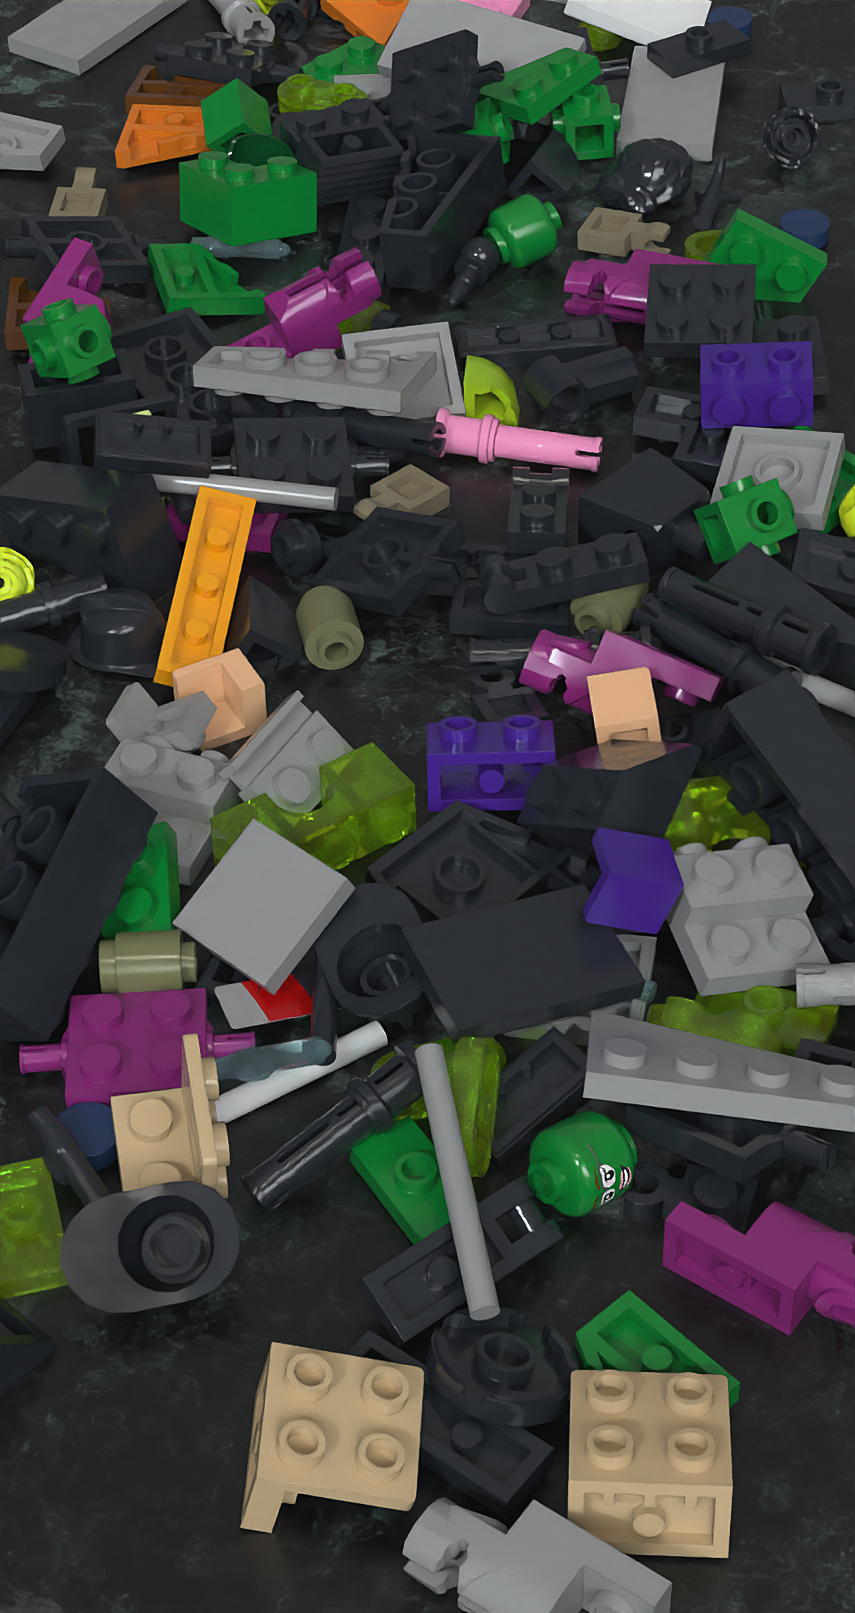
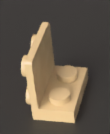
(174, 1131)
(332, 1432)
(651, 1461)

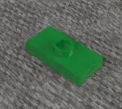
(404, 1177)

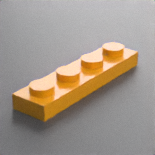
(206, 581)

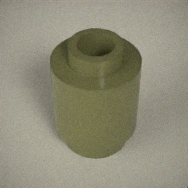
(608, 609)
(329, 628)
(147, 962)

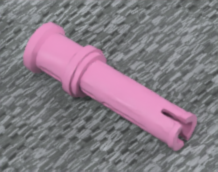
(490, 439)

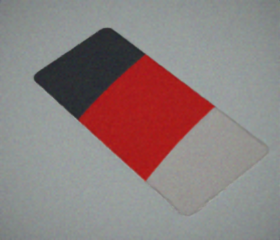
(247, 1008)

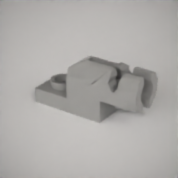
(531, 1568)

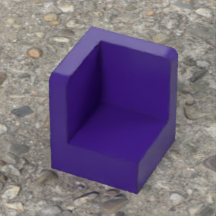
(635, 883)

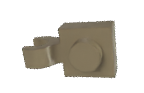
(82, 197)
(617, 232)
(406, 491)

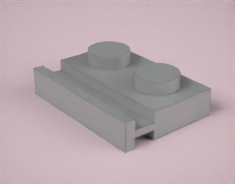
(286, 757)

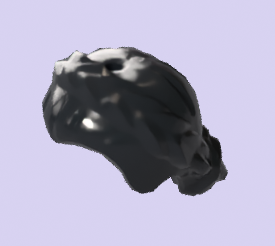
(646, 176)

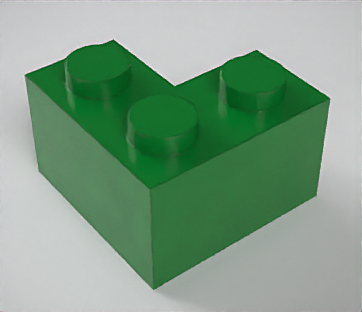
(247, 202)

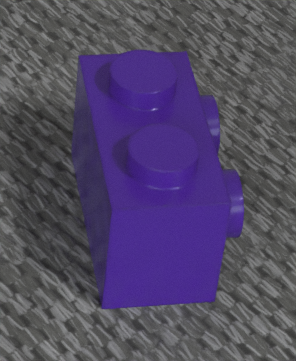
(756, 384)
(486, 761)

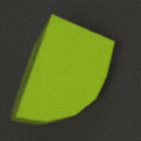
(489, 392)

